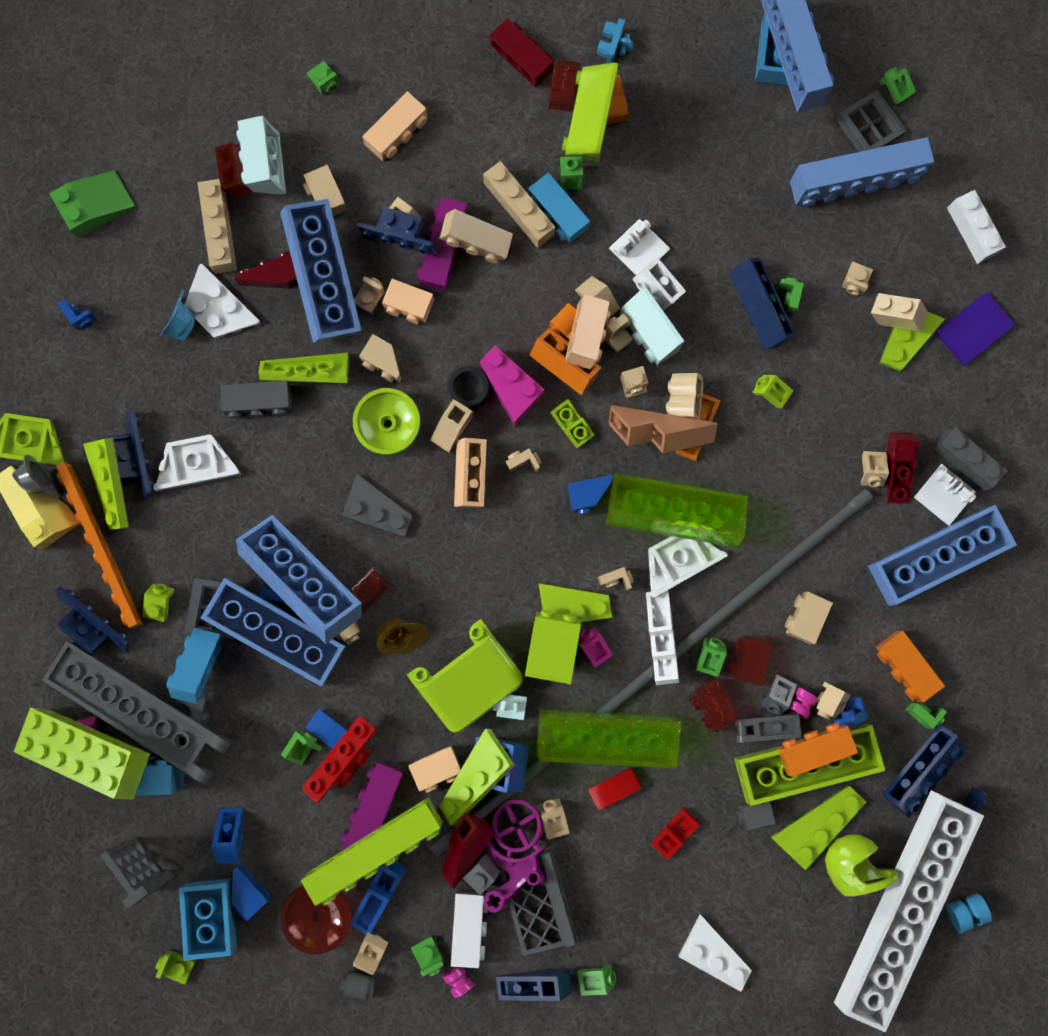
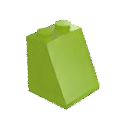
(553, 646)

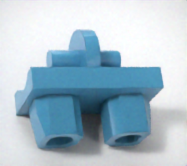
(614, 31)

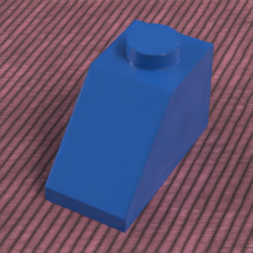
(587, 493)
(228, 836)
(247, 893)

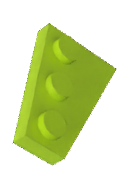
(905, 343)
(583, 604)

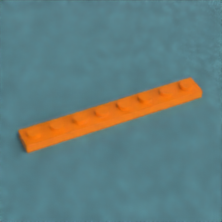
(102, 554)

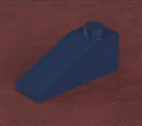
(535, 985)

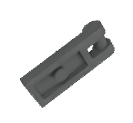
(769, 728)

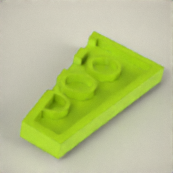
(819, 826)

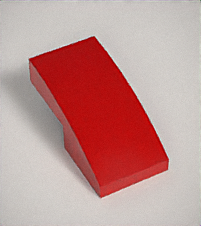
(615, 788)
(675, 833)

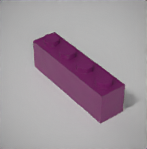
(437, 268)
(374, 803)

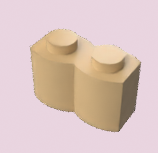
(685, 396)

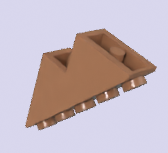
(664, 430)

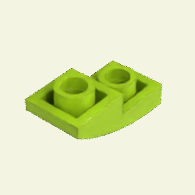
(571, 423)

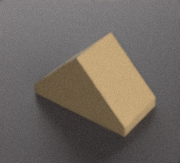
(599, 290)

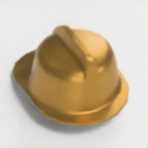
(400, 637)

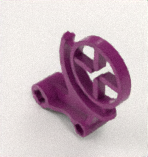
(520, 870)

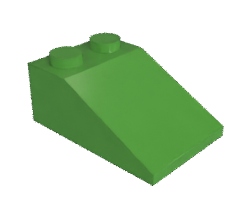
(92, 202)

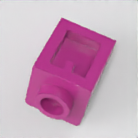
(594, 646)

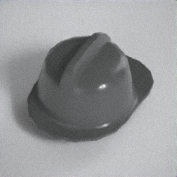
(36, 479)

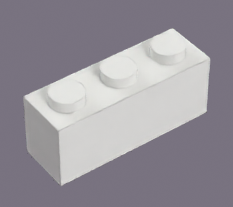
(976, 227)
(468, 929)

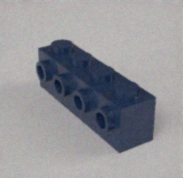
(762, 303)
(924, 771)

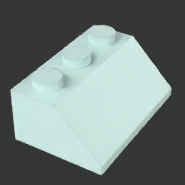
(261, 156)
(651, 327)

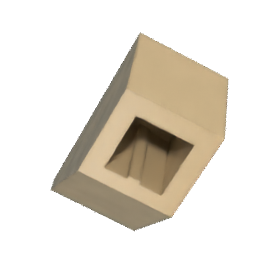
(380, 356)
(451, 425)

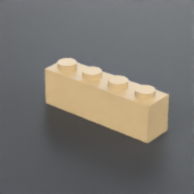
(519, 204)
(217, 227)

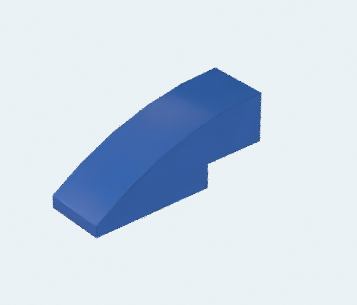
(377, 897)

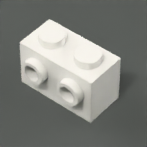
(660, 283)

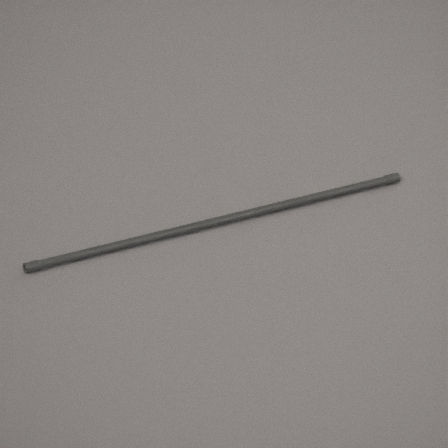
(853, 506)

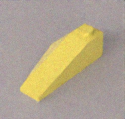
(38, 515)

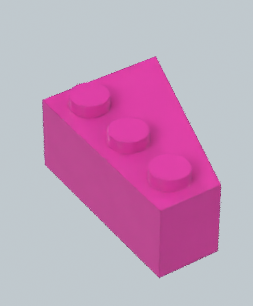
(511, 384)

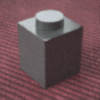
(755, 816)
(482, 874)

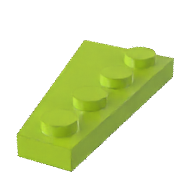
(318, 368)
(105, 472)
(479, 774)

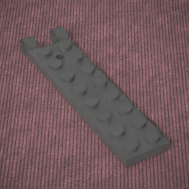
(133, 710)

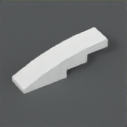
(662, 638)

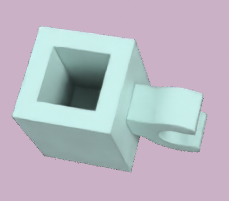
(511, 707)

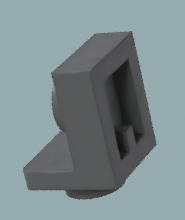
(779, 695)

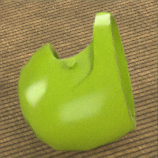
(850, 868)

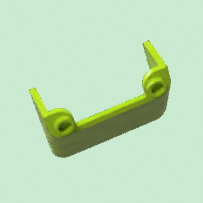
(591, 111)
(470, 682)

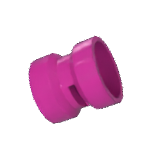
(803, 702)
(456, 979)

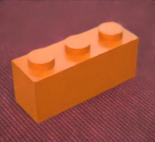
(551, 352)
(909, 667)
(817, 749)

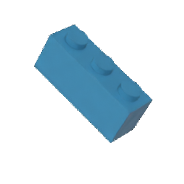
(559, 208)
(194, 665)

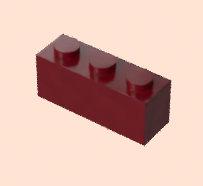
(521, 52)

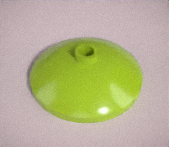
(384, 406)

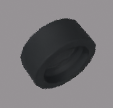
(472, 371)

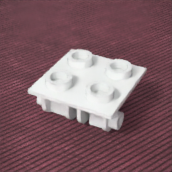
(639, 247)
(945, 494)

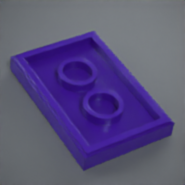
(974, 329)

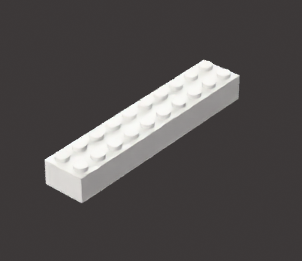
(908, 911)

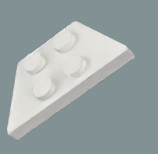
(216, 306)
(193, 462)
(678, 560)

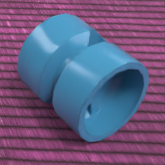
(969, 913)

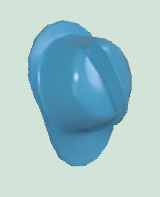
(180, 322)

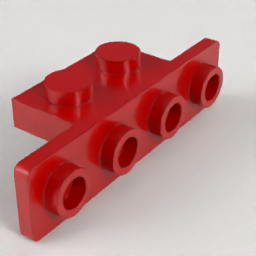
(342, 761)

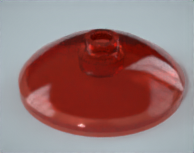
(311, 933)

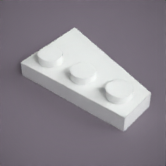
(713, 955)

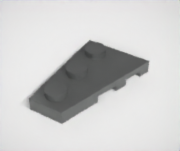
(375, 509)

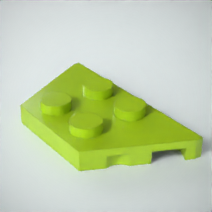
(29, 436)

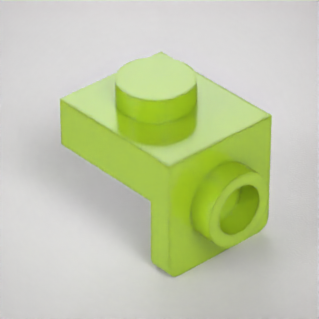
(157, 602)

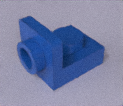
(75, 316)
(853, 713)

